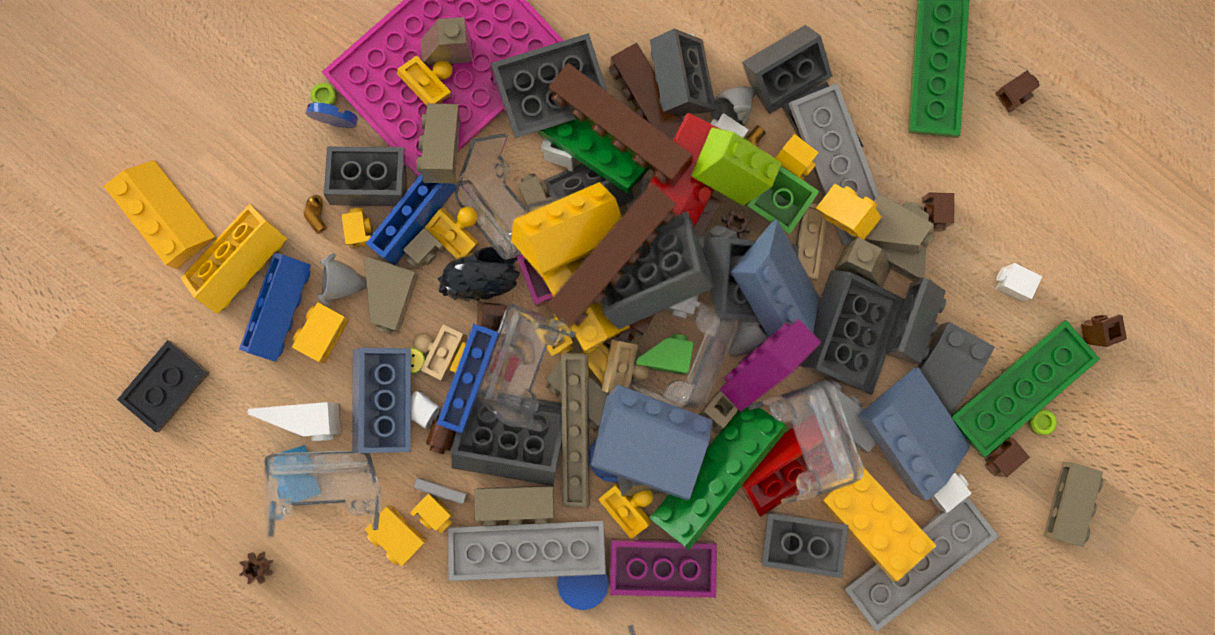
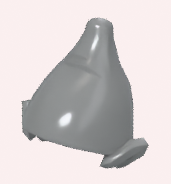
(735, 104)
(339, 280)
(748, 337)

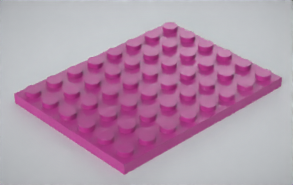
(369, 67)

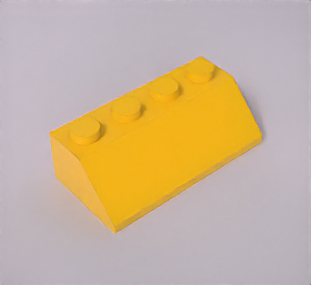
(160, 213)
(566, 228)
(233, 259)
(596, 326)

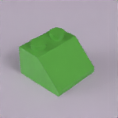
(785, 200)
(669, 356)

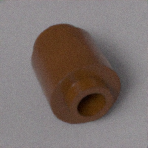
(440, 438)

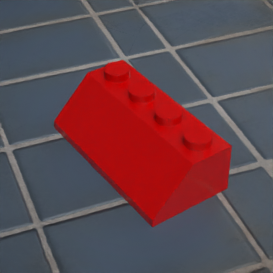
(688, 192)
(776, 474)

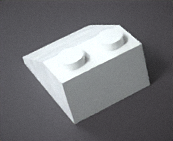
(312, 420)

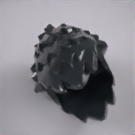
(478, 276)

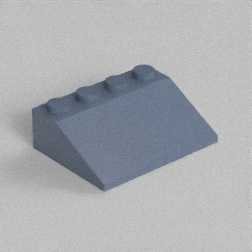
(776, 282)
(916, 434)
(651, 442)

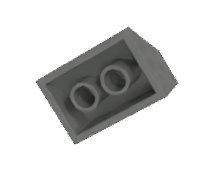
(788, 68)
(682, 73)
(365, 176)
(581, 178)
(917, 321)

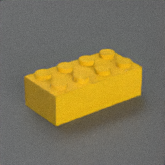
(879, 526)

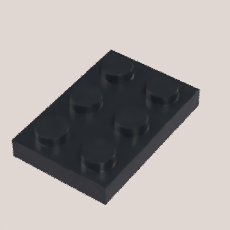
(163, 386)

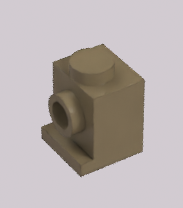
(532, 190)
(422, 249)
(721, 418)

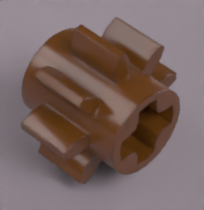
(738, 217)
(248, 568)

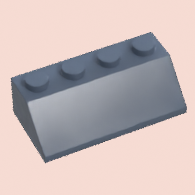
(381, 400)

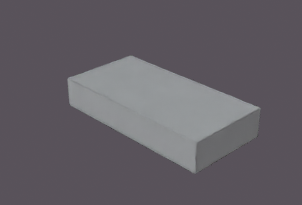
(441, 490)

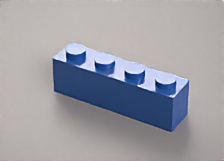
(409, 218)
(275, 307)
(468, 378)

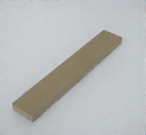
(575, 429)

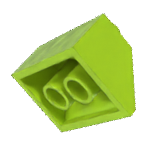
(735, 167)

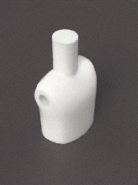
(423, 409)

